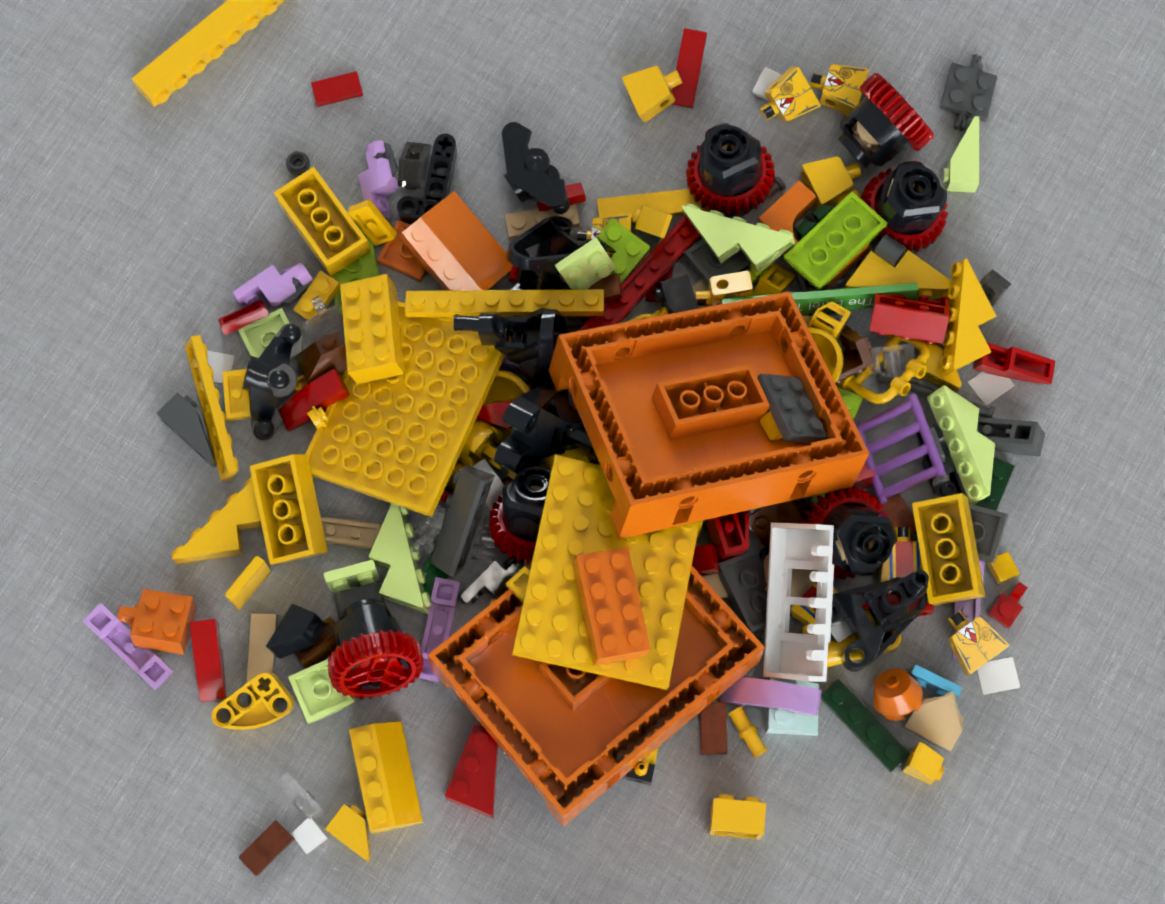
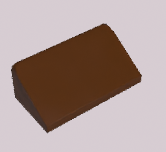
(321, 648)

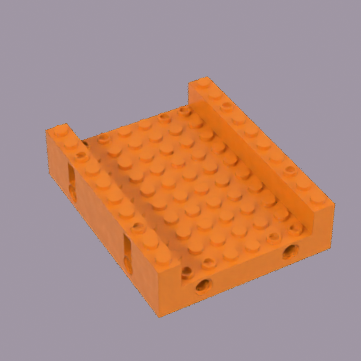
(682, 407)
(579, 728)

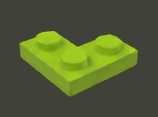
(627, 247)

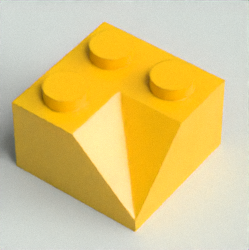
(737, 817)

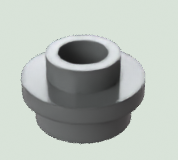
(295, 157)

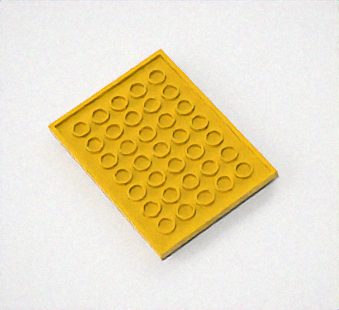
(408, 430)
(577, 524)

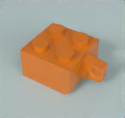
(160, 621)

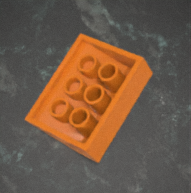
(456, 247)

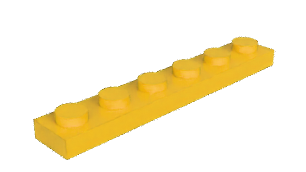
(209, 402)

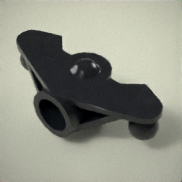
(530, 170)
(272, 379)

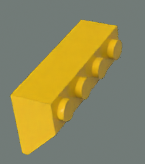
(385, 776)

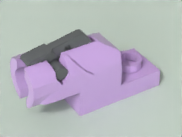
(380, 176)
(275, 287)

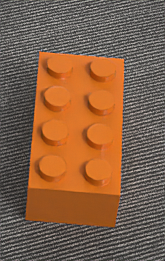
(611, 606)

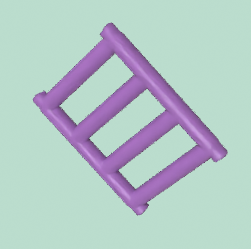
(928, 448)

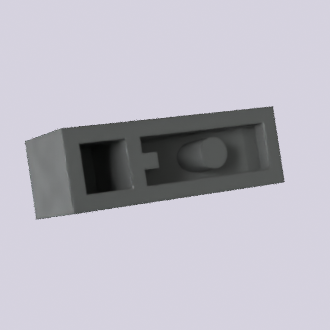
(185, 421)
(1013, 435)

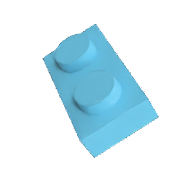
(934, 682)

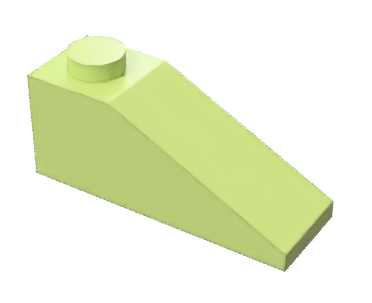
(963, 168)

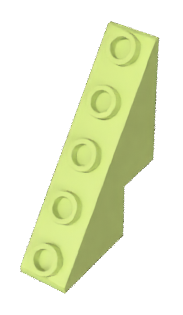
(729, 235)
(968, 448)
(394, 551)

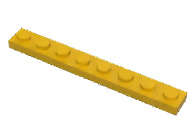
(503, 302)

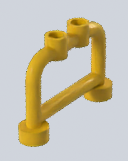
(898, 385)

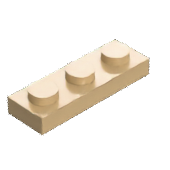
(520, 222)

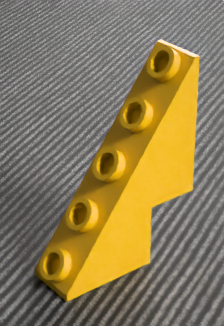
(910, 269)
(967, 311)
(222, 533)

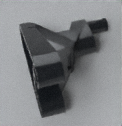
(553, 246)
(538, 343)
(540, 432)
(848, 607)

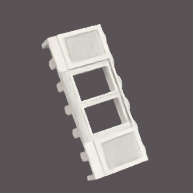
(797, 654)

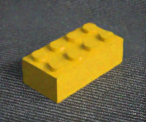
(322, 221)
(372, 329)
(288, 509)
(948, 549)

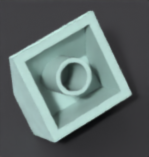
(786, 722)

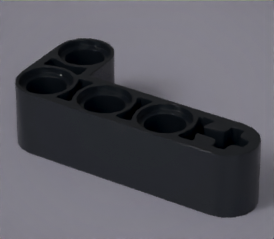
(434, 180)

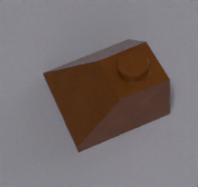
(323, 357)

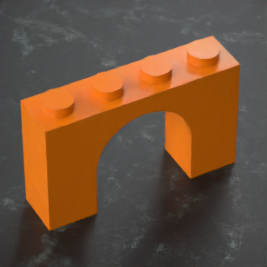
(790, 210)

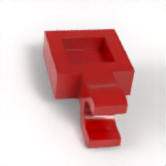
(1006, 608)

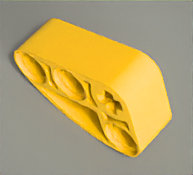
(262, 707)

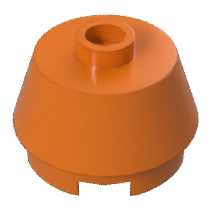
(896, 694)

